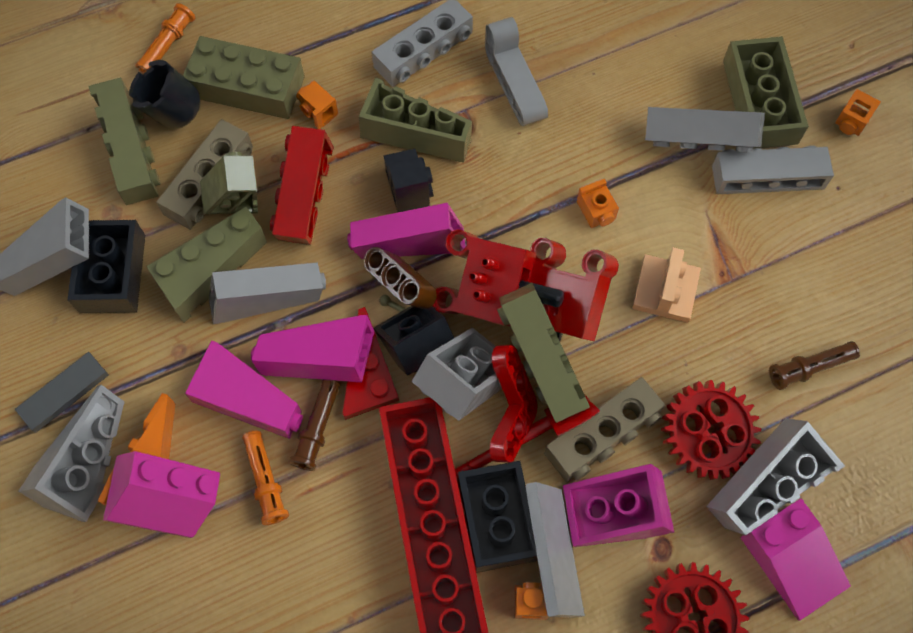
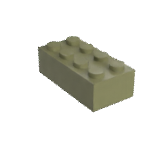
(245, 77)
(765, 83)

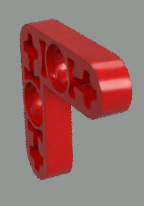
(521, 401)

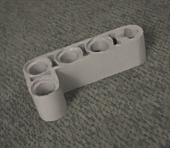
(513, 71)

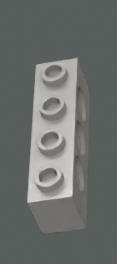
(422, 42)

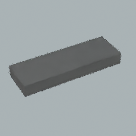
(61, 392)

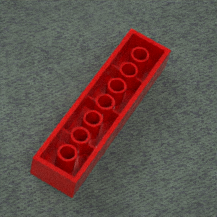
(432, 519)

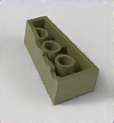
(412, 123)
(125, 141)
(188, 270)
(543, 352)

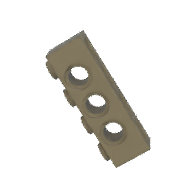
(175, 200)
(636, 397)

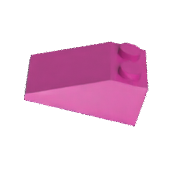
(618, 507)
(798, 559)

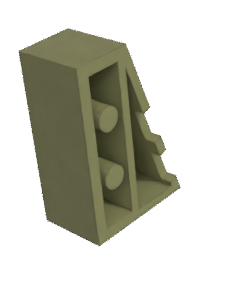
(230, 185)

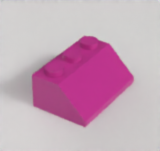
(160, 494)

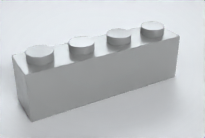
(705, 127)
(772, 170)

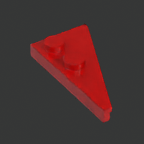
(376, 387)

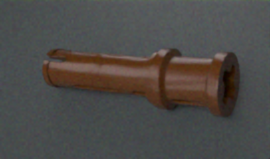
(803, 368)
(312, 437)

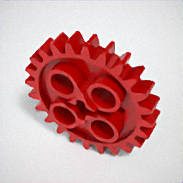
(689, 443)
(722, 609)

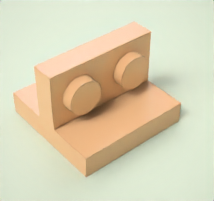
(667, 286)

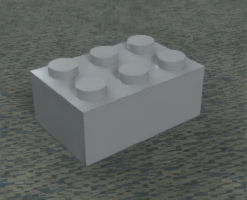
(459, 374)

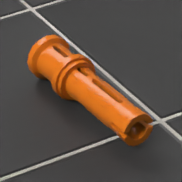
(171, 30)
(267, 490)

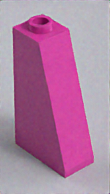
(406, 232)
(317, 351)
(241, 393)

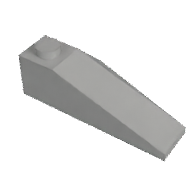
(74, 465)

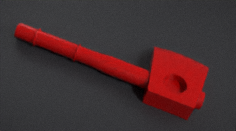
(536, 430)

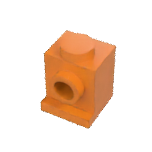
(317, 104)
(854, 118)
(589, 200)
(530, 602)

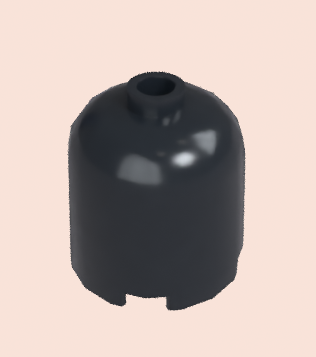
(165, 95)

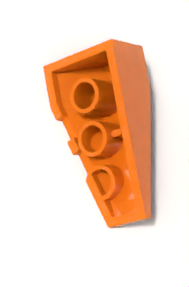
(156, 436)

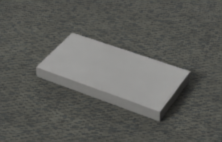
(554, 551)

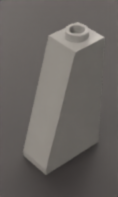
(46, 248)
(263, 290)

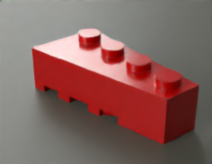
(301, 184)

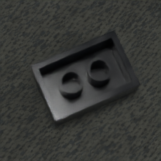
(114, 268)
(497, 516)

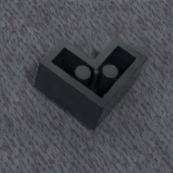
(408, 180)

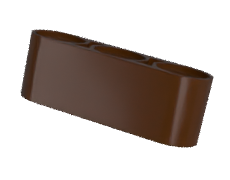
(400, 278)

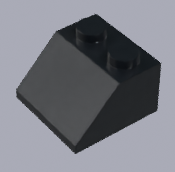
(413, 335)

